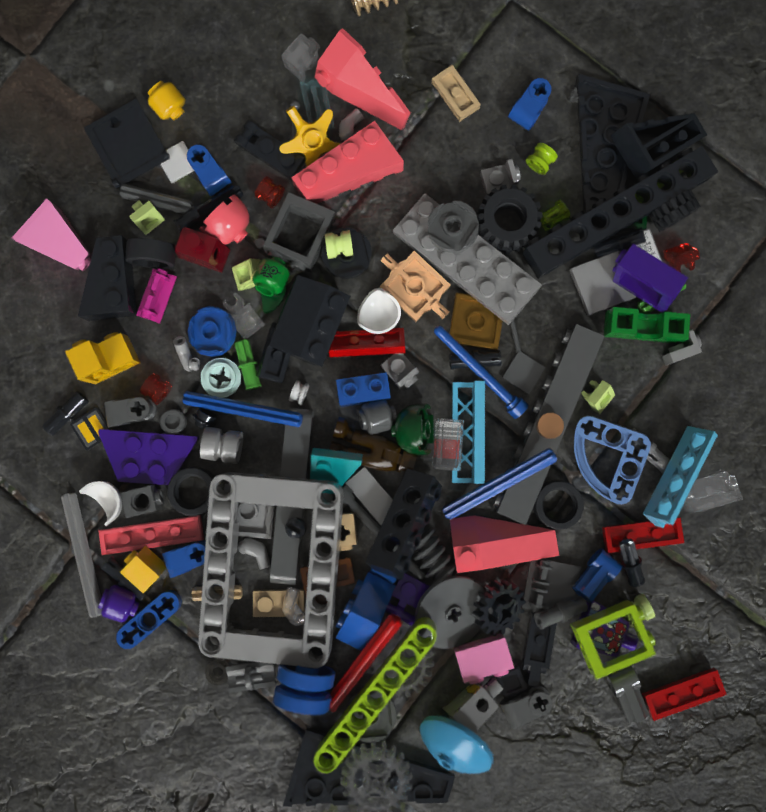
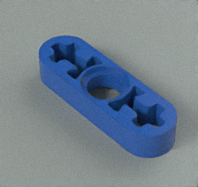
(130, 626)

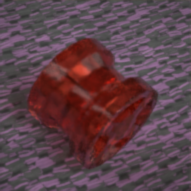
(269, 192)
(155, 388)

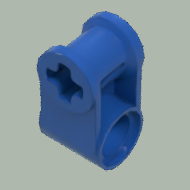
(529, 105)
(208, 172)
(184, 558)

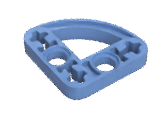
(623, 445)

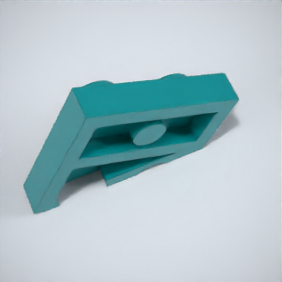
(333, 466)

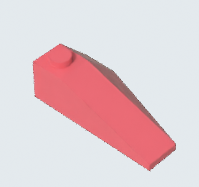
(350, 77)
(493, 543)

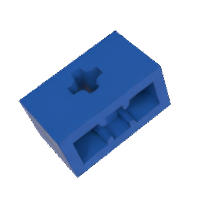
(363, 389)

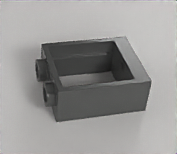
(306, 210)

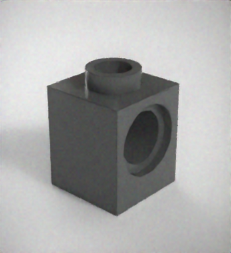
(132, 504)

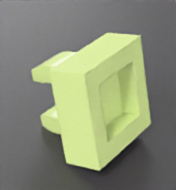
(146, 216)
(600, 397)

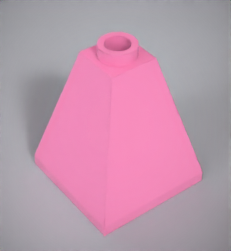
(54, 236)

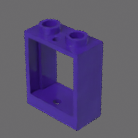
(648, 278)

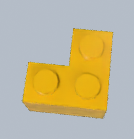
(103, 360)

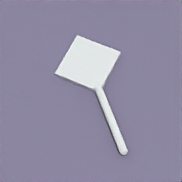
(178, 164)

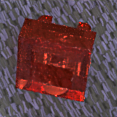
(681, 255)

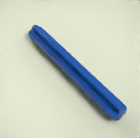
(243, 409)
(500, 483)

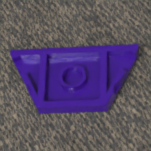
(146, 456)

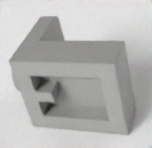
(500, 175)
(684, 350)
(400, 370)

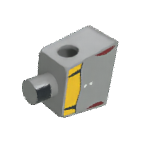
(467, 711)

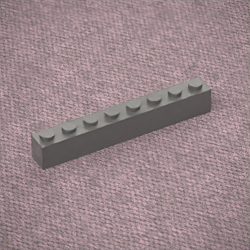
(559, 397)

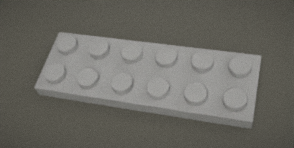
(477, 270)

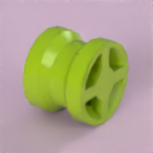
(541, 158)

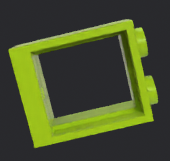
(582, 626)

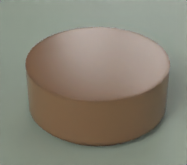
(550, 425)

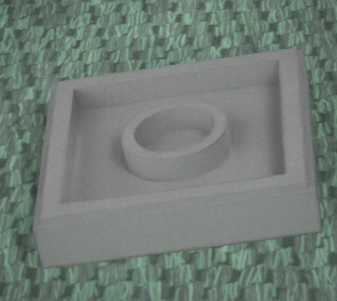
(596, 284)
(254, 519)

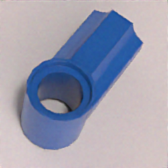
(601, 570)

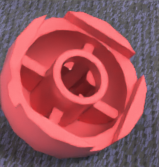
(228, 222)

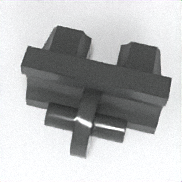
(250, 676)

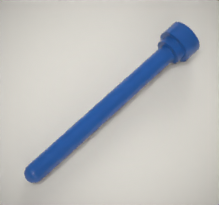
(514, 405)

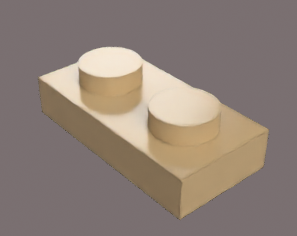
(456, 93)
(270, 602)

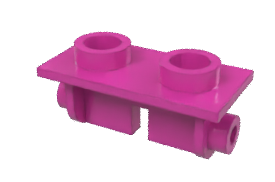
(156, 295)

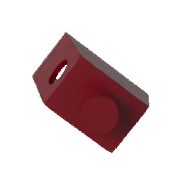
(200, 249)

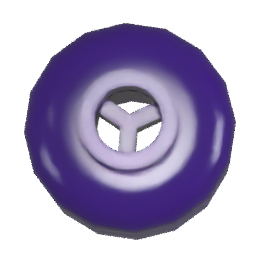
(118, 603)

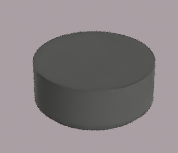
(173, 421)

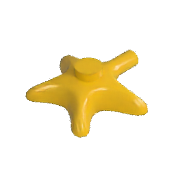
(309, 137)

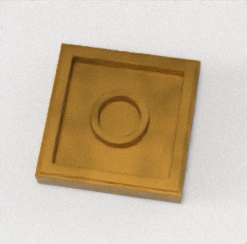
(474, 324)

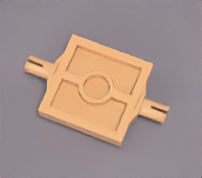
(415, 286)

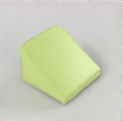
(244, 272)

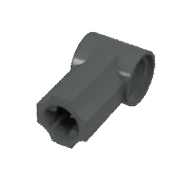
(626, 688)

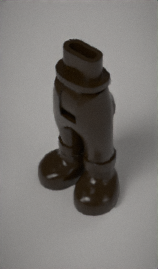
(384, 453)

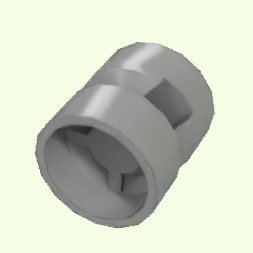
(223, 445)

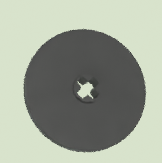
(437, 603)

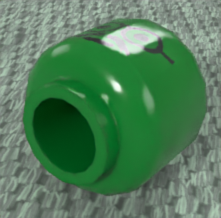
(270, 276)

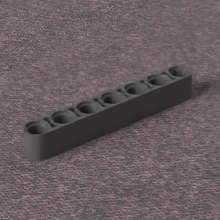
(294, 465)

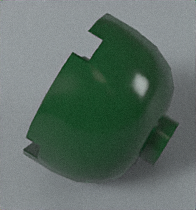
(414, 429)

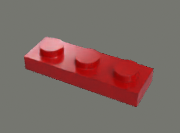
(366, 343)
(643, 534)
(684, 694)

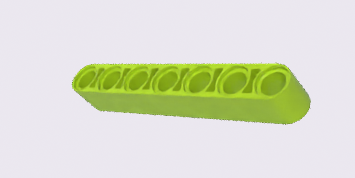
(372, 706)

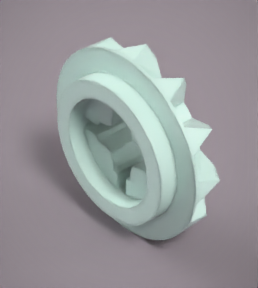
(215, 367)

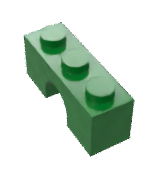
(661, 327)

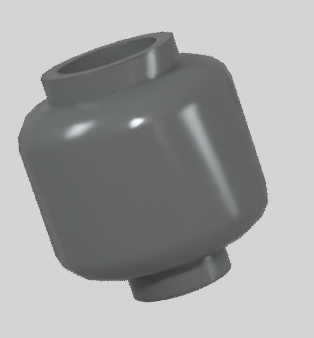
(376, 416)

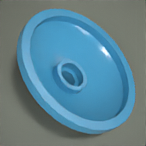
(455, 746)

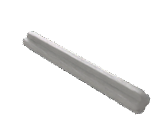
(82, 553)

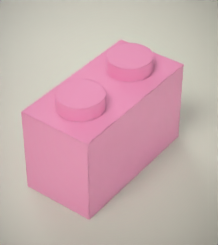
(483, 658)

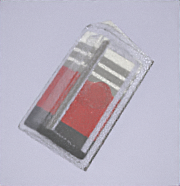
(447, 444)

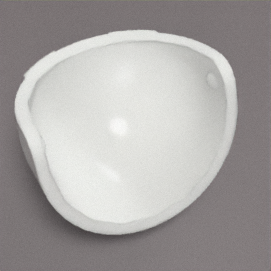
(378, 312)
(107, 496)

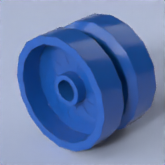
(304, 689)

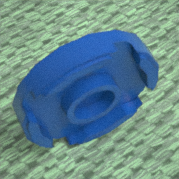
(212, 331)

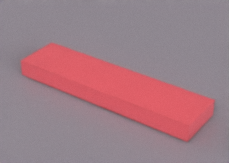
(151, 534)

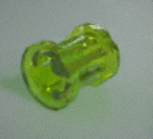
(561, 211)

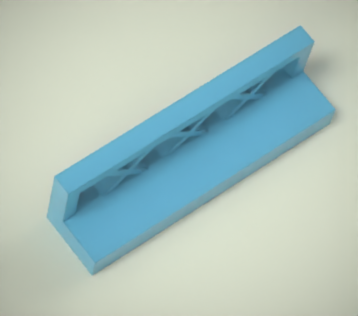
(478, 429)
(679, 476)

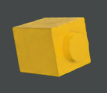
(143, 568)

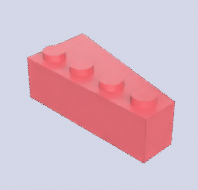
(354, 162)

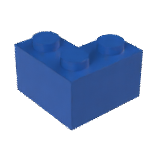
(365, 612)

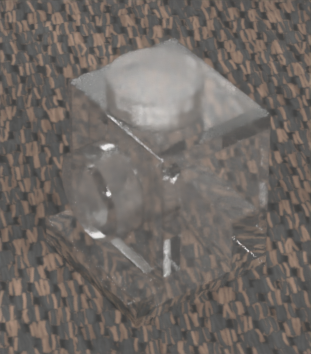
(301, 56)

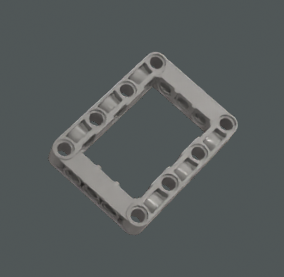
(219, 563)

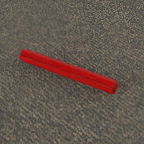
(364, 660)

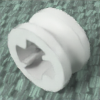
(299, 392)

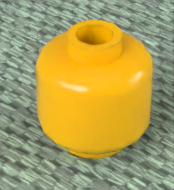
(166, 100)

